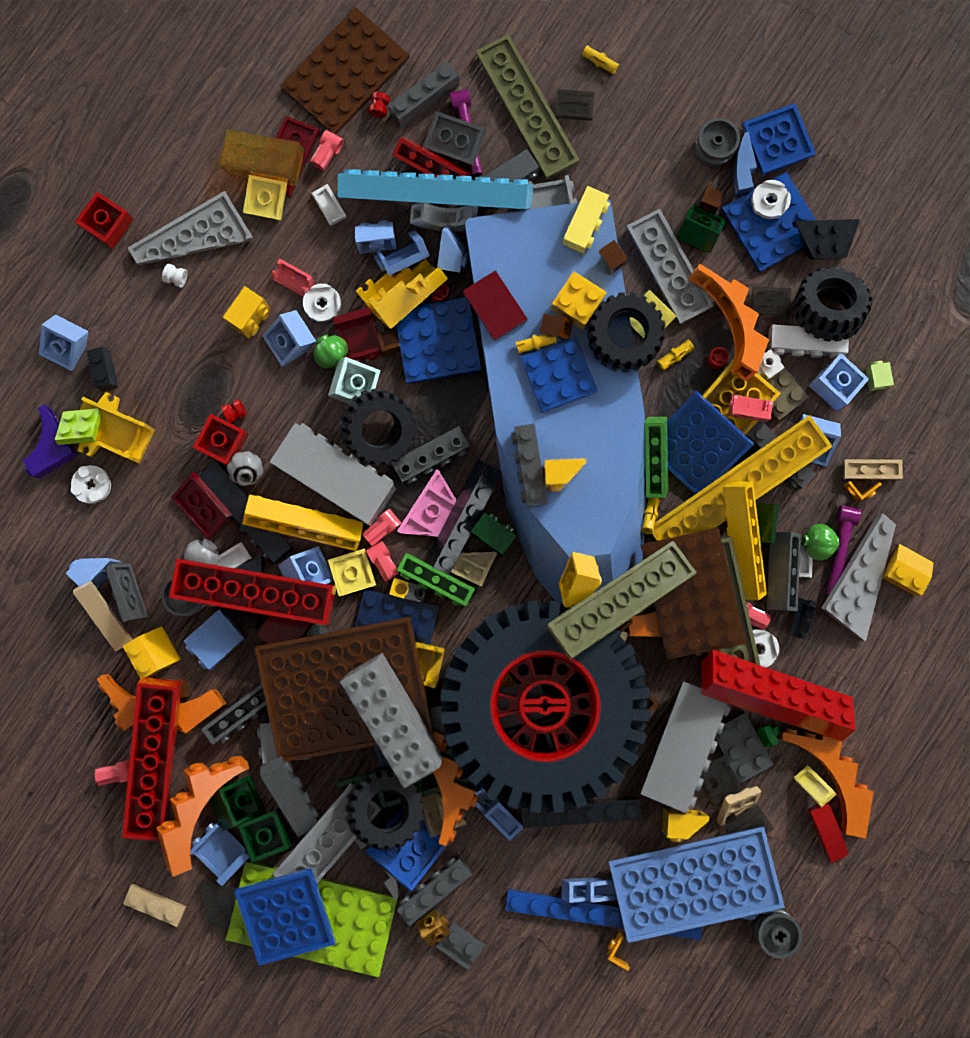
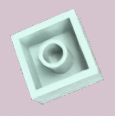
(352, 379)

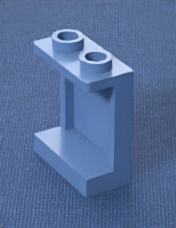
(403, 257)
(214, 639)
(220, 852)

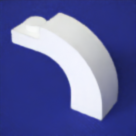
(436, 218)

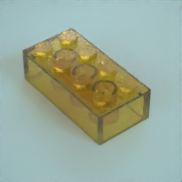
(261, 156)

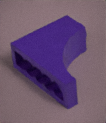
(48, 453)

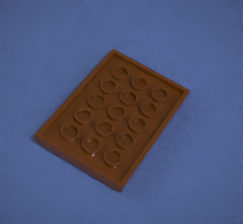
(344, 71)
(703, 609)

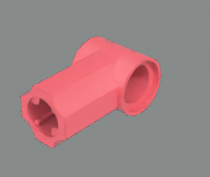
(328, 146)
(385, 524)
(381, 558)
(757, 617)
(112, 773)

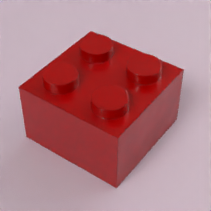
(104, 220)
(220, 439)

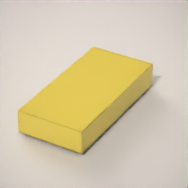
(814, 786)

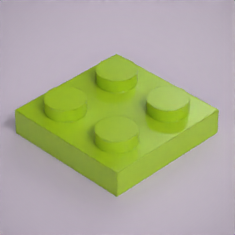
(78, 426)

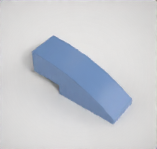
(744, 167)
(497, 814)
(588, 890)

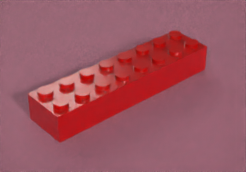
(252, 591)
(777, 695)
(151, 757)

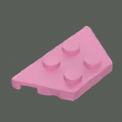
(430, 509)

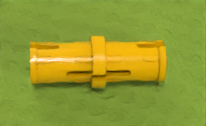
(599, 60)
(535, 342)
(675, 354)
(650, 515)

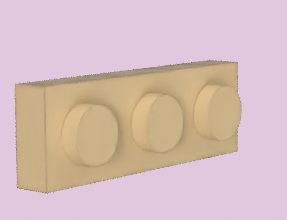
(872, 469)
(154, 905)

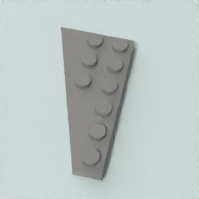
(199, 230)
(857, 589)

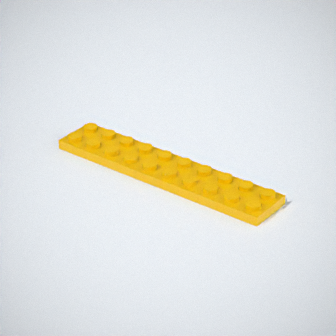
(764, 468)

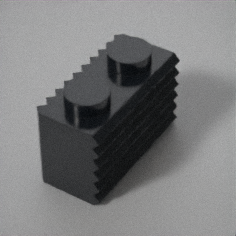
(102, 368)

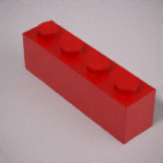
(426, 160)

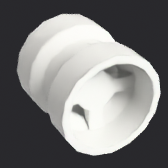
(174, 275)

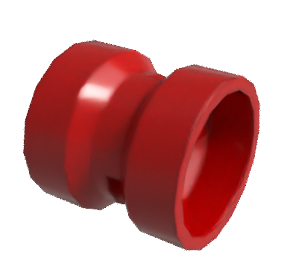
(379, 103)
(442, 291)
(721, 358)
(234, 411)

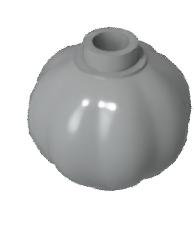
(245, 468)
(202, 552)

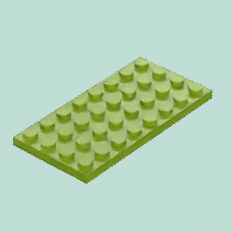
(357, 917)

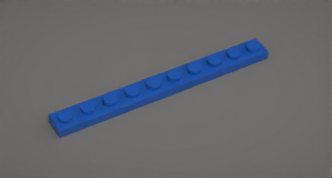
(582, 911)

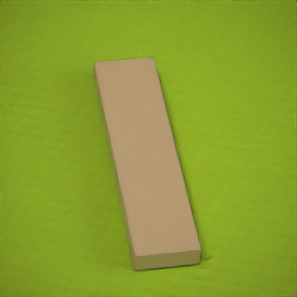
(102, 615)

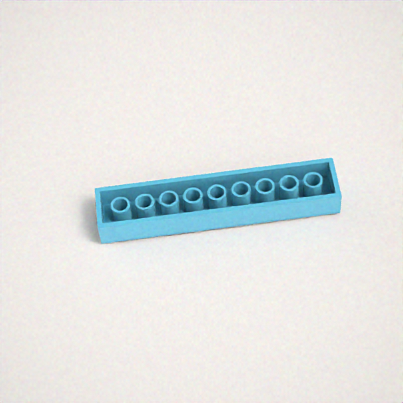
(435, 190)

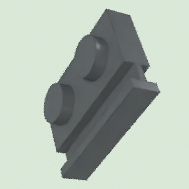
(461, 946)

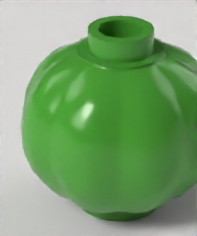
(329, 351)
(820, 542)

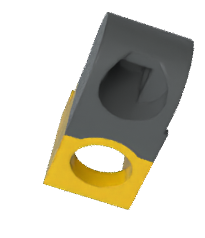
(407, 590)

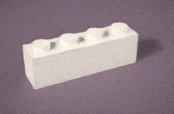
(796, 341)

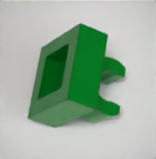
(768, 735)

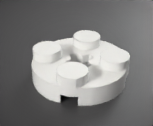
(760, 204)
(314, 296)
(86, 474)
(770, 645)

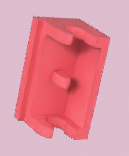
(292, 278)
(750, 408)

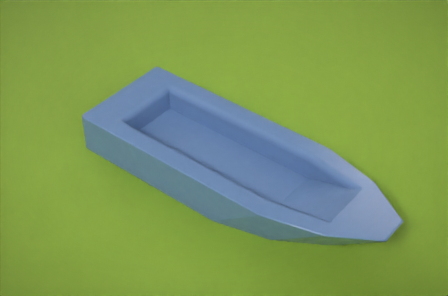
(606, 500)

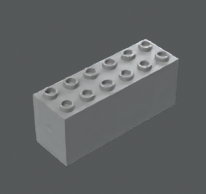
(333, 473)
(393, 720)
(685, 748)

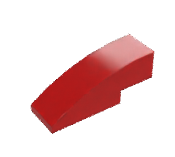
(828, 832)

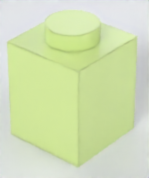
(879, 376)

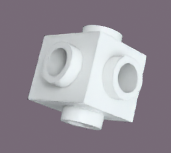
(770, 365)

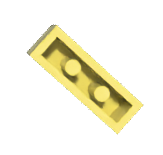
(586, 220)

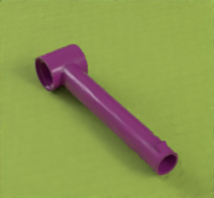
(461, 101)
(848, 517)

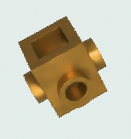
(433, 927)

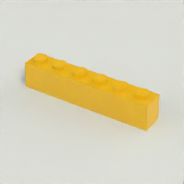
(303, 522)
(744, 530)

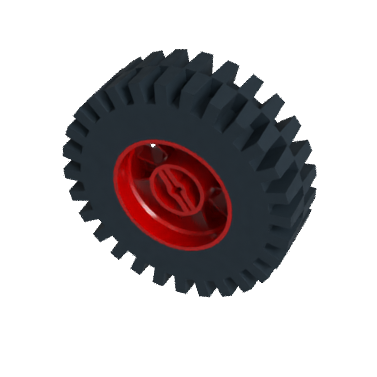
(513, 769)

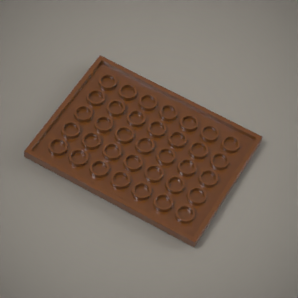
(304, 689)

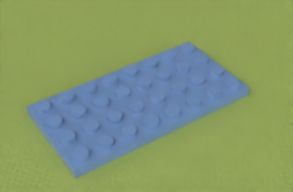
(696, 884)

